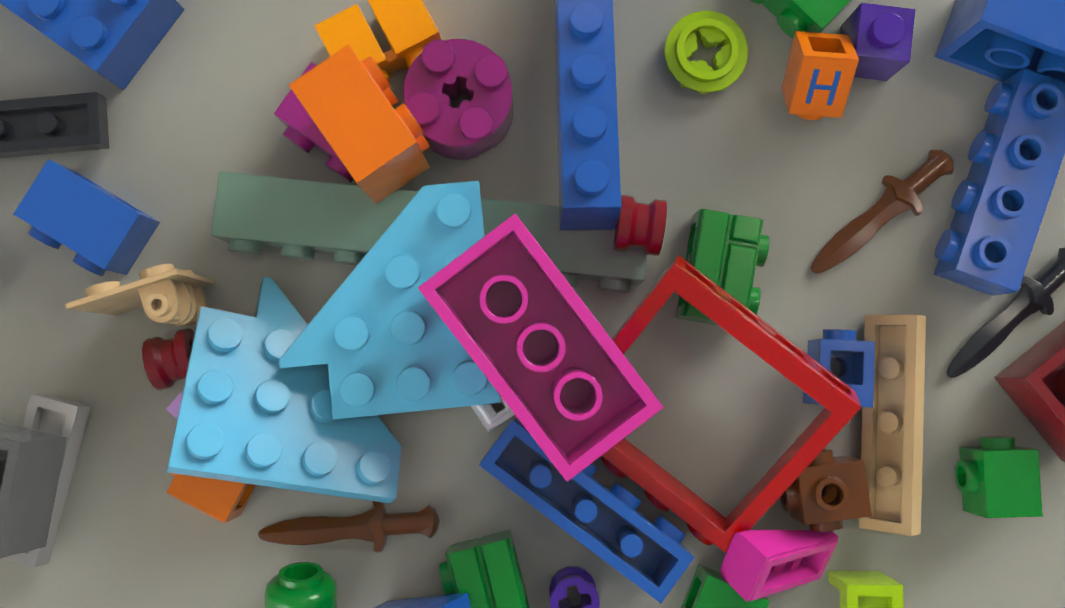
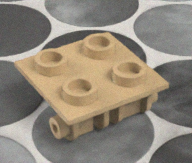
(163, 292)

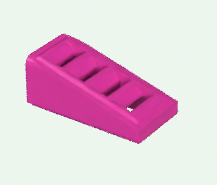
(775, 560)

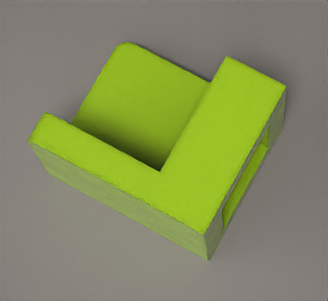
(866, 589)

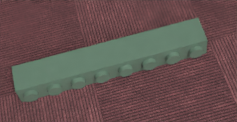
(346, 222)

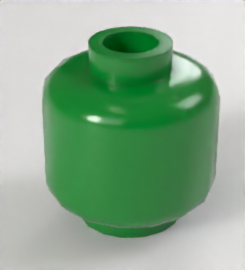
(301, 587)

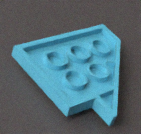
(382, 334)
(271, 423)

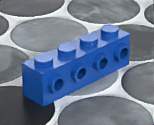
(1006, 185)
(592, 513)

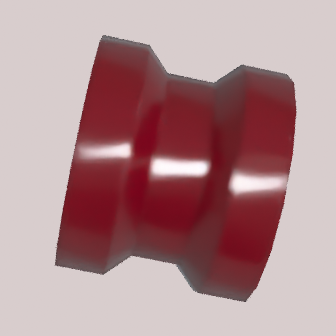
(640, 225)
(167, 359)

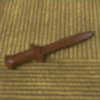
(897, 199)
(369, 526)

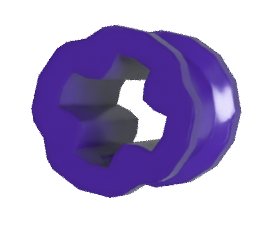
(573, 576)

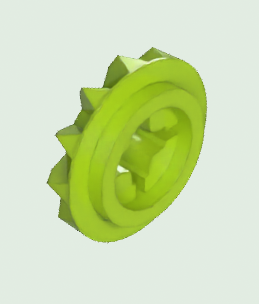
(713, 31)

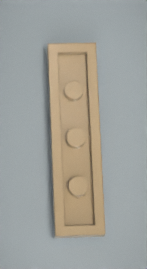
(895, 424)

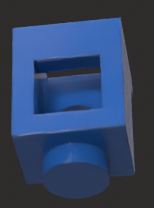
(855, 360)

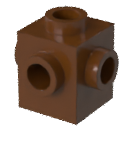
(828, 492)

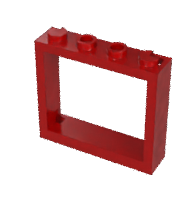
(771, 346)

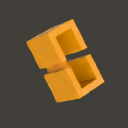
(403, 22)

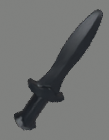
(1031, 298)

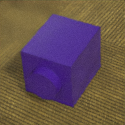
(881, 39)

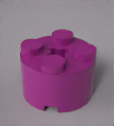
(452, 70)

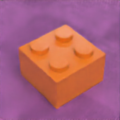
(356, 116)

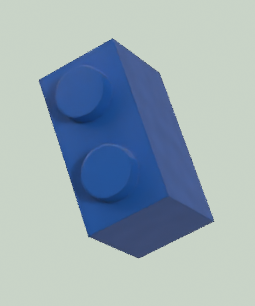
(86, 219)

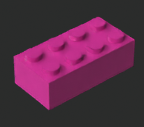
(540, 347)

